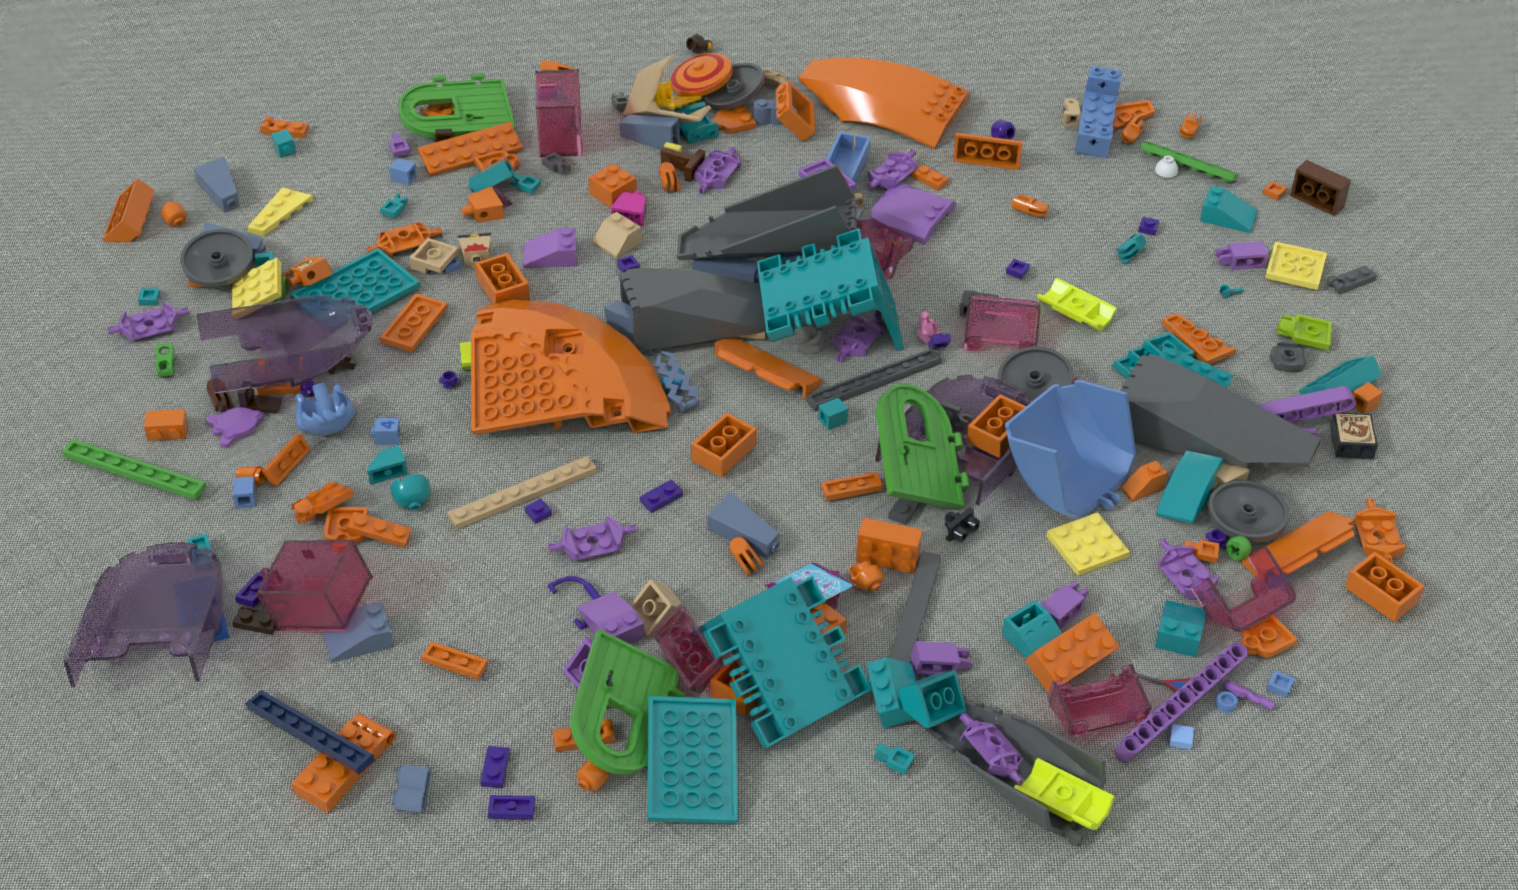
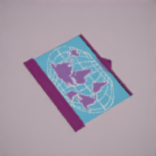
(828, 581)

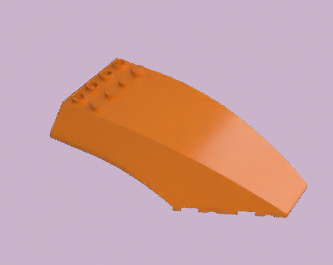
(886, 96)

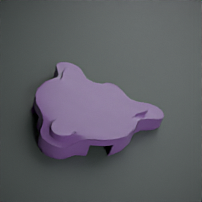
(234, 424)

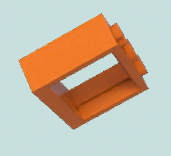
(799, 124)

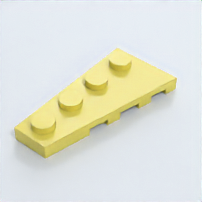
(278, 209)

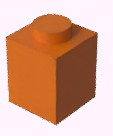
(1367, 397)

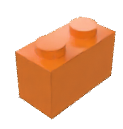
(166, 424)

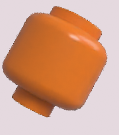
(174, 214)
(591, 777)

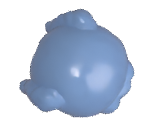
(327, 413)

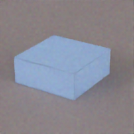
(1181, 736)

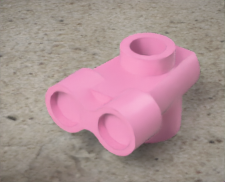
(927, 327)

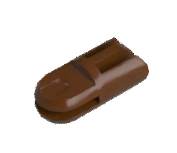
(219, 400)

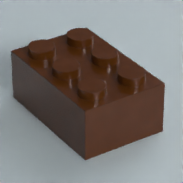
(1320, 187)

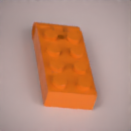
(327, 781)

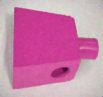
(631, 206)

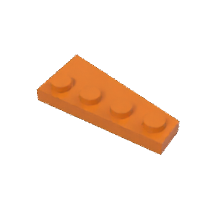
(1126, 111)
(1205, 347)

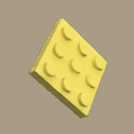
(1296, 265)
(258, 285)
(1087, 544)

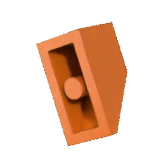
(1145, 481)

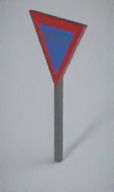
(1173, 684)

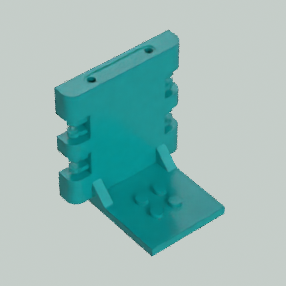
(824, 286)
(785, 658)

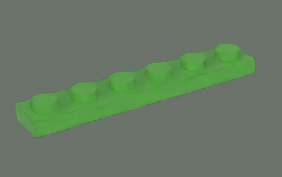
(1196, 164)

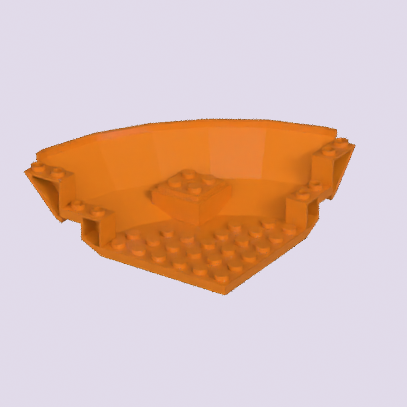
(529, 379)

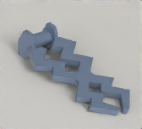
(692, 390)

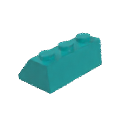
(886, 678)
(933, 698)

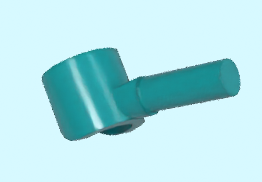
(1226, 291)

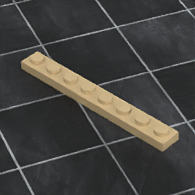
(521, 492)

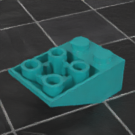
(1030, 628)

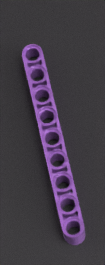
(1202, 682)

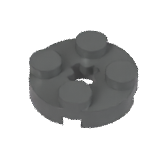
(1295, 362)

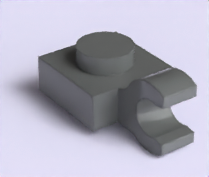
(955, 416)

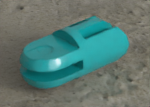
(1131, 247)

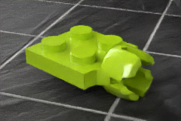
(1306, 330)

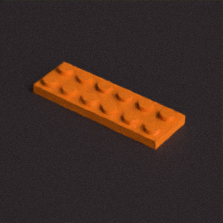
(461, 150)

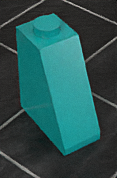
(491, 175)

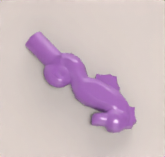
(1240, 691)

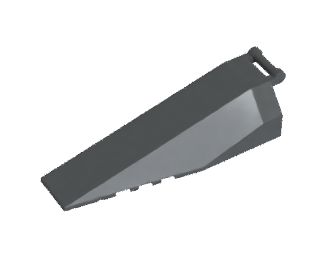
(1031, 742)

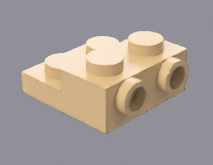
(432, 256)

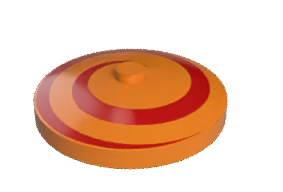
(701, 74)

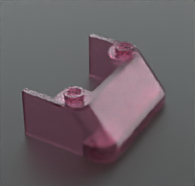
(1270, 589)

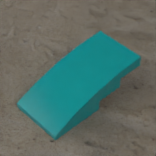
(1150, 346)
(1189, 487)

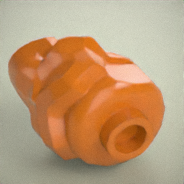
(866, 576)

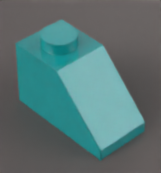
(387, 465)

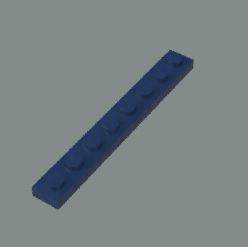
(310, 732)

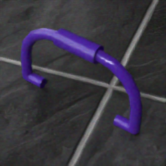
(587, 586)

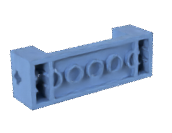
(1098, 112)

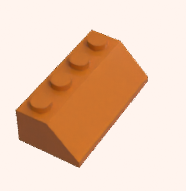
(987, 151)
(129, 213)

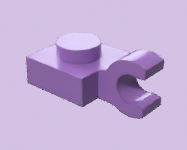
(398, 146)

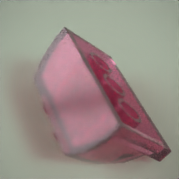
(687, 649)

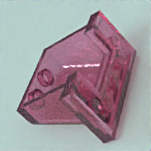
(887, 243)

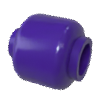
(1003, 130)

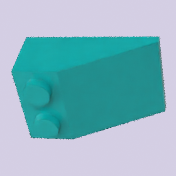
(1227, 210)
(1180, 628)

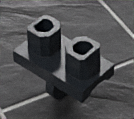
(957, 524)

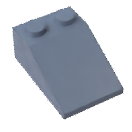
(365, 634)

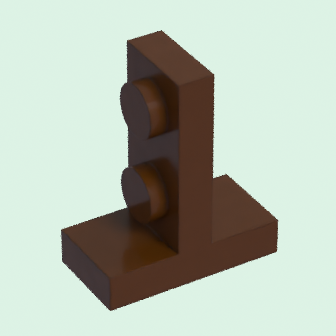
(683, 161)

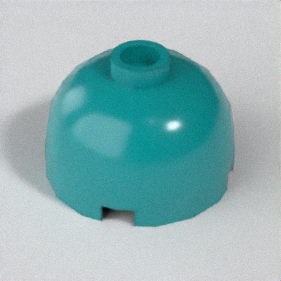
(411, 492)

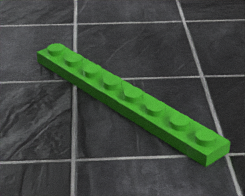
(134, 469)

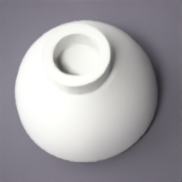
(1167, 167)

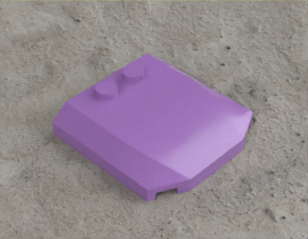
(912, 211)

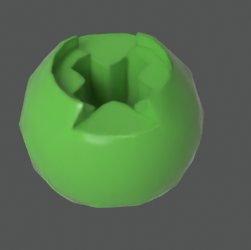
(1238, 548)

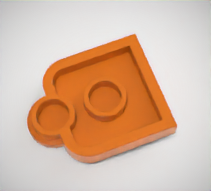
(734, 120)
(487, 160)
(337, 523)
(1268, 638)

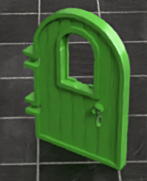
(473, 105)
(930, 465)
(632, 681)

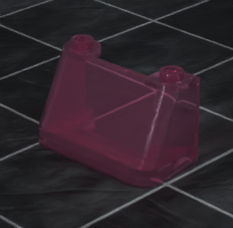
(1001, 322)
(1099, 703)

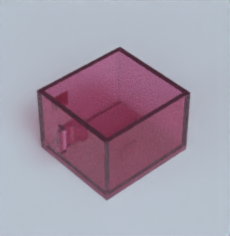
(559, 112)
(314, 585)

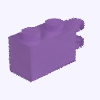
(1243, 255)
(1065, 603)
(938, 657)

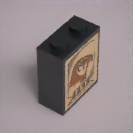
(1353, 435)

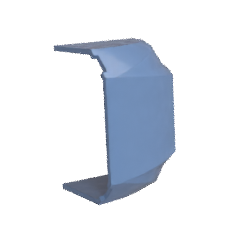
(1074, 446)

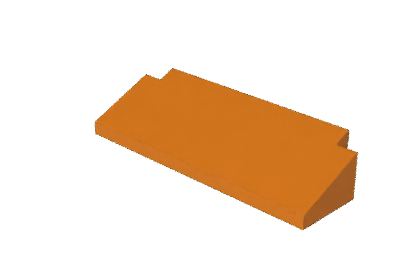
(766, 366)
(1304, 543)

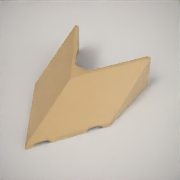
(644, 91)

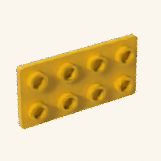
(665, 99)

